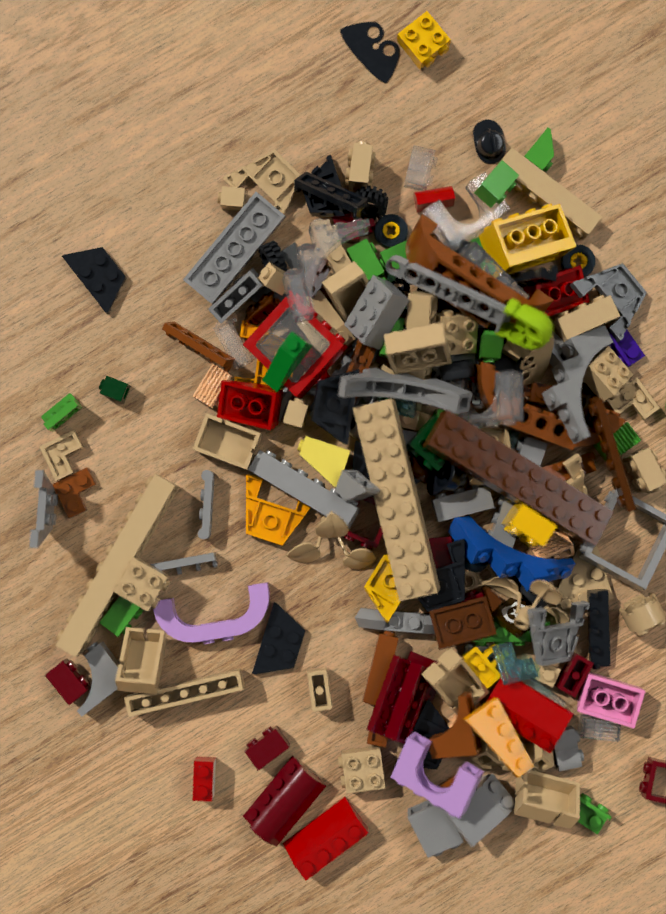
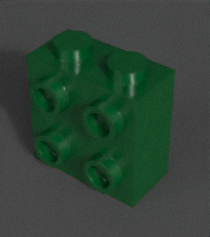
(431, 461)

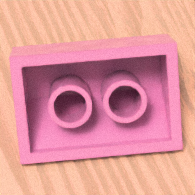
(610, 699)

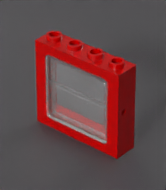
(276, 328)

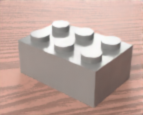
(376, 312)

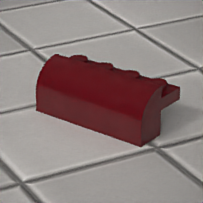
(399, 700)
(283, 802)

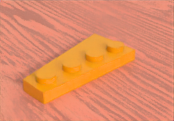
(496, 730)

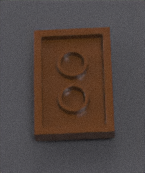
(463, 623)

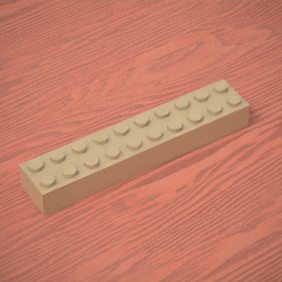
(397, 499)
(129, 544)

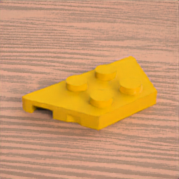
(382, 589)

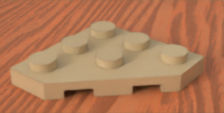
(583, 578)

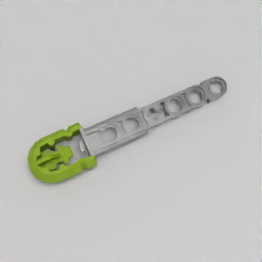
(532, 326)

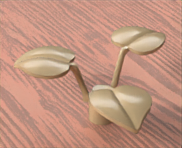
(331, 527)
(539, 587)

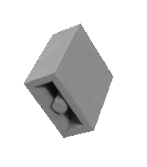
(433, 828)

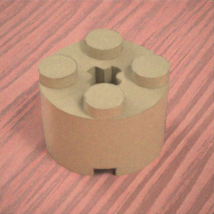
(643, 613)

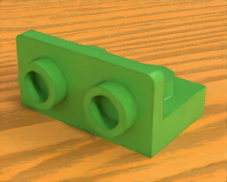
(61, 412)
(592, 815)

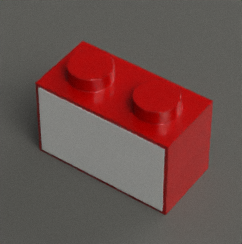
(204, 779)

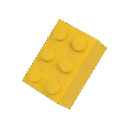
(528, 525)

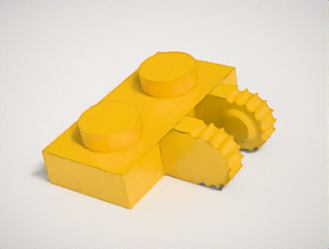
(482, 666)

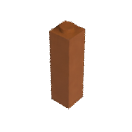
(382, 657)

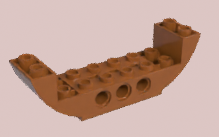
(437, 257)
(485, 385)

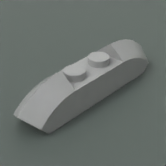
(400, 621)

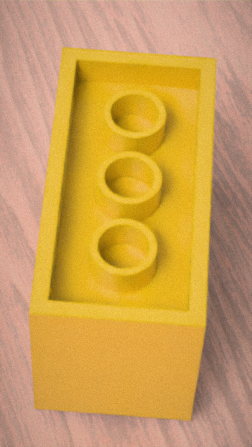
(528, 238)

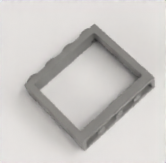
(653, 558)

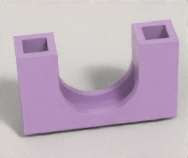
(410, 773)

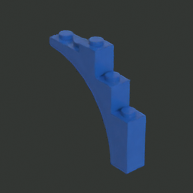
(504, 560)

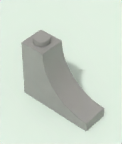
(104, 671)

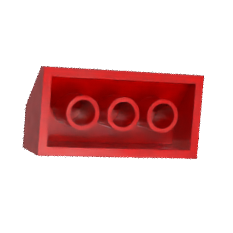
(532, 713)
(325, 838)

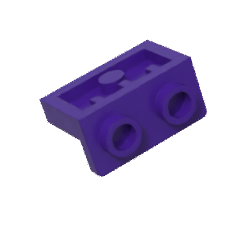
(627, 349)

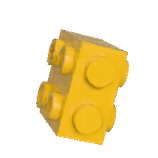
(424, 40)

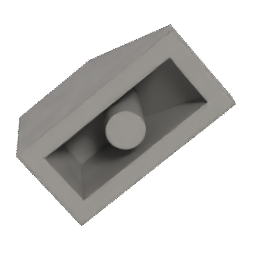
(355, 486)

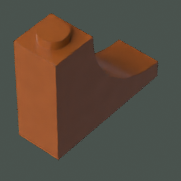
(461, 737)

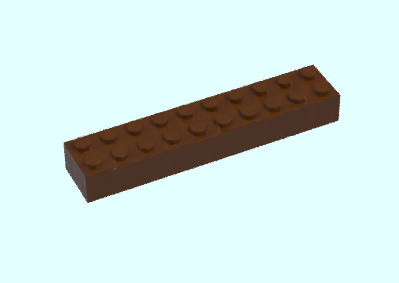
(517, 478)

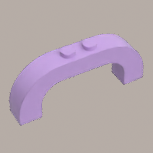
(170, 622)

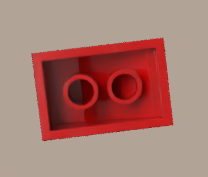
(560, 291)
(249, 404)

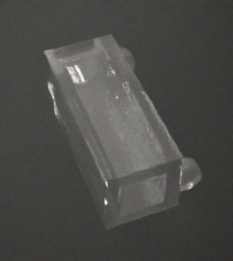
(232, 343)

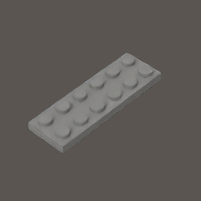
(234, 248)

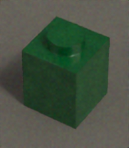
(114, 389)

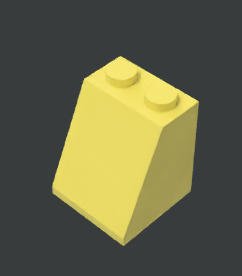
(324, 458)

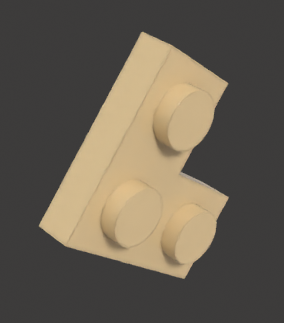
(634, 395)
(56, 454)

